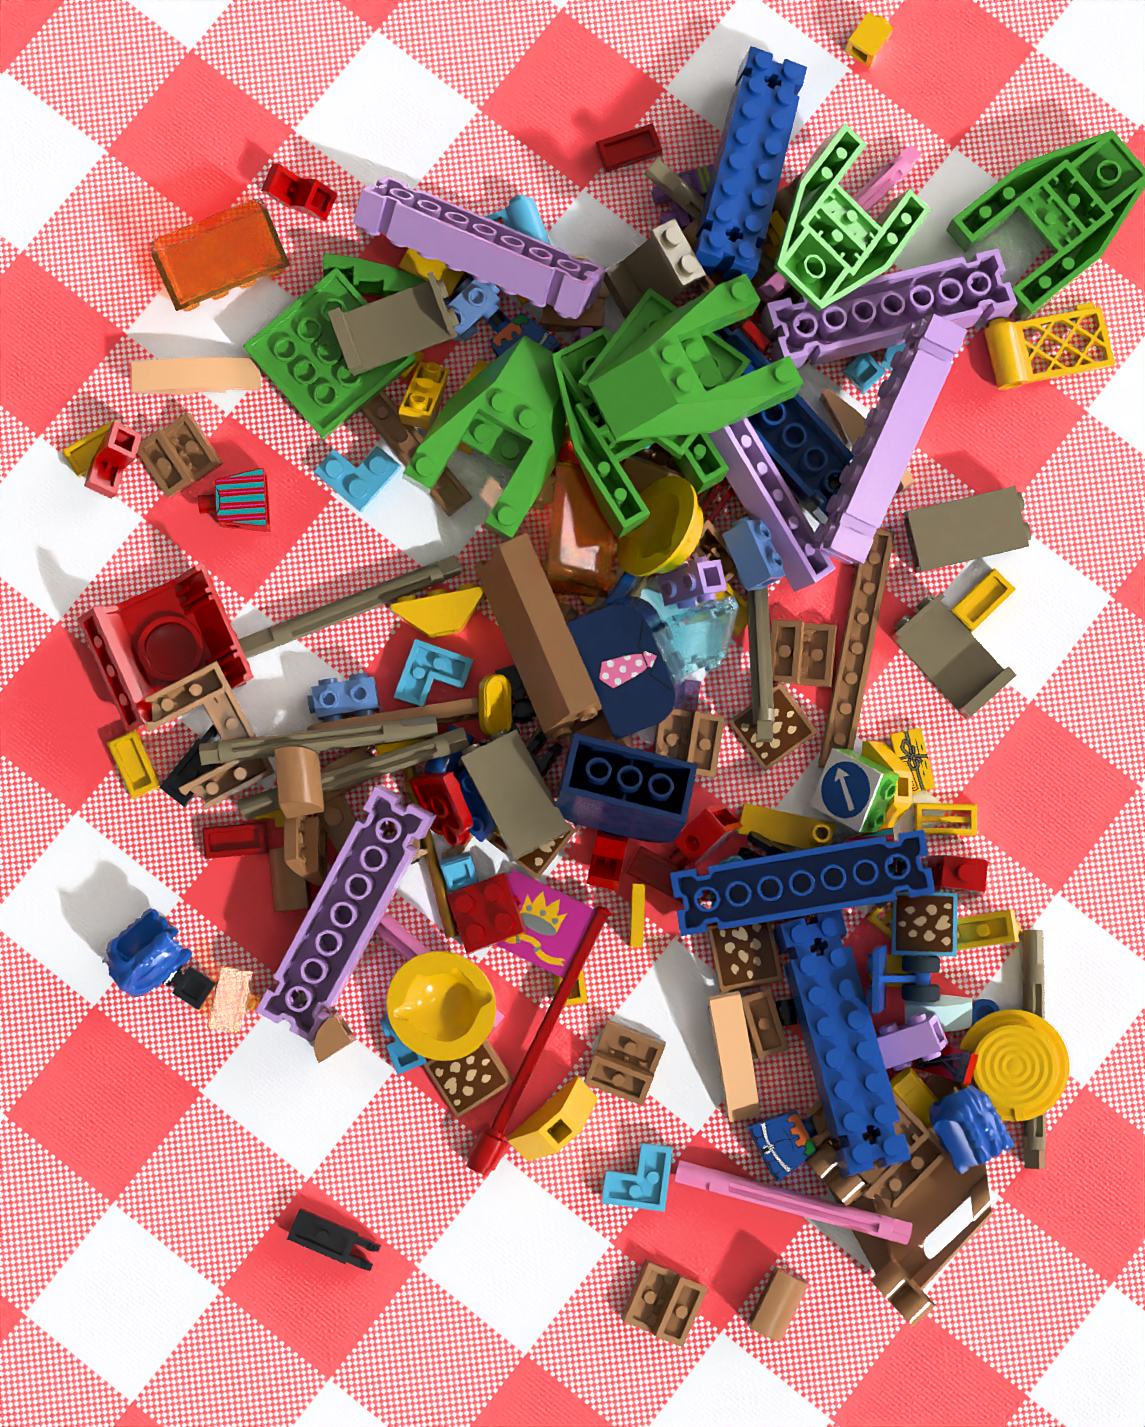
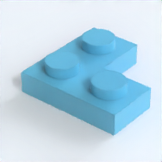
(358, 484)
(430, 664)
(647, 1187)

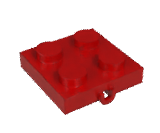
(486, 913)

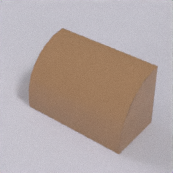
(590, 318)
(649, 466)
(298, 781)
(288, 888)
(332, 1037)
(777, 1304)

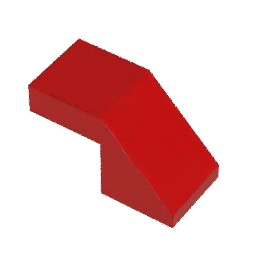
(298, 193)
(111, 458)
(607, 860)

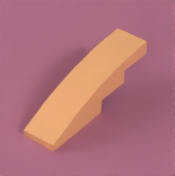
(194, 375)
(851, 426)
(734, 1056)

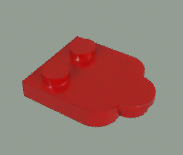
(442, 796)

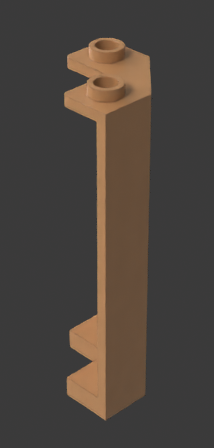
(538, 637)

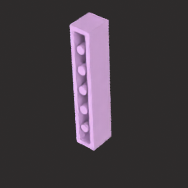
(770, 500)

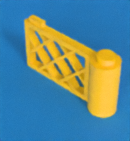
(1010, 352)

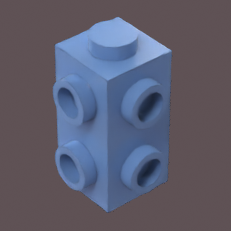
(473, 304)
(753, 554)
(336, 699)

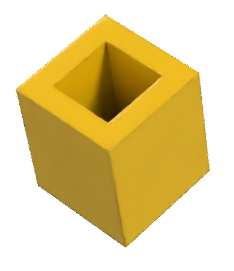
(869, 39)

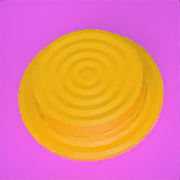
(668, 532)
(441, 1005)
(1018, 1063)

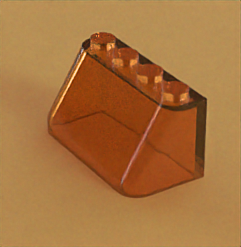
(219, 254)
(579, 538)

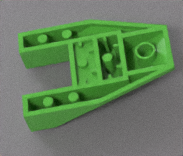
(1073, 203)
(829, 238)
(671, 382)
(509, 416)
(601, 454)

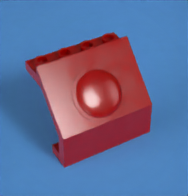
(162, 639)

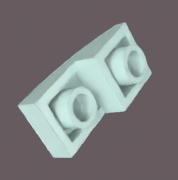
(952, 1011)

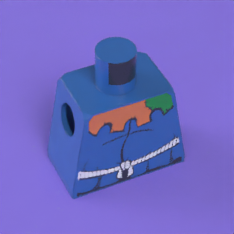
(511, 331)
(783, 1141)

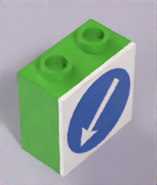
(855, 790)

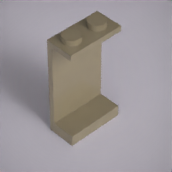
(660, 263)
(394, 326)
(966, 529)
(951, 656)
(514, 793)

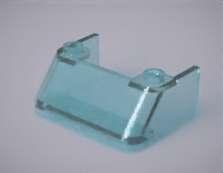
(697, 636)

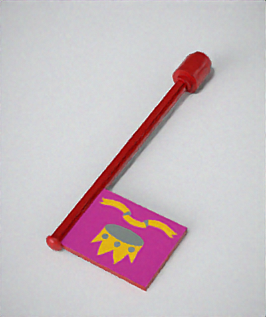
(559, 941)

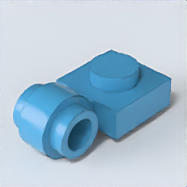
(401, 1056)

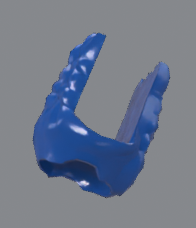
(145, 954)
(969, 1128)

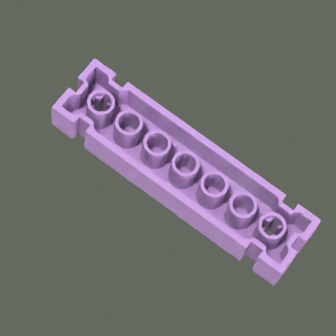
(479, 247)
(884, 307)
(888, 439)
(345, 913)

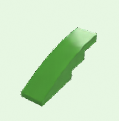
(369, 276)

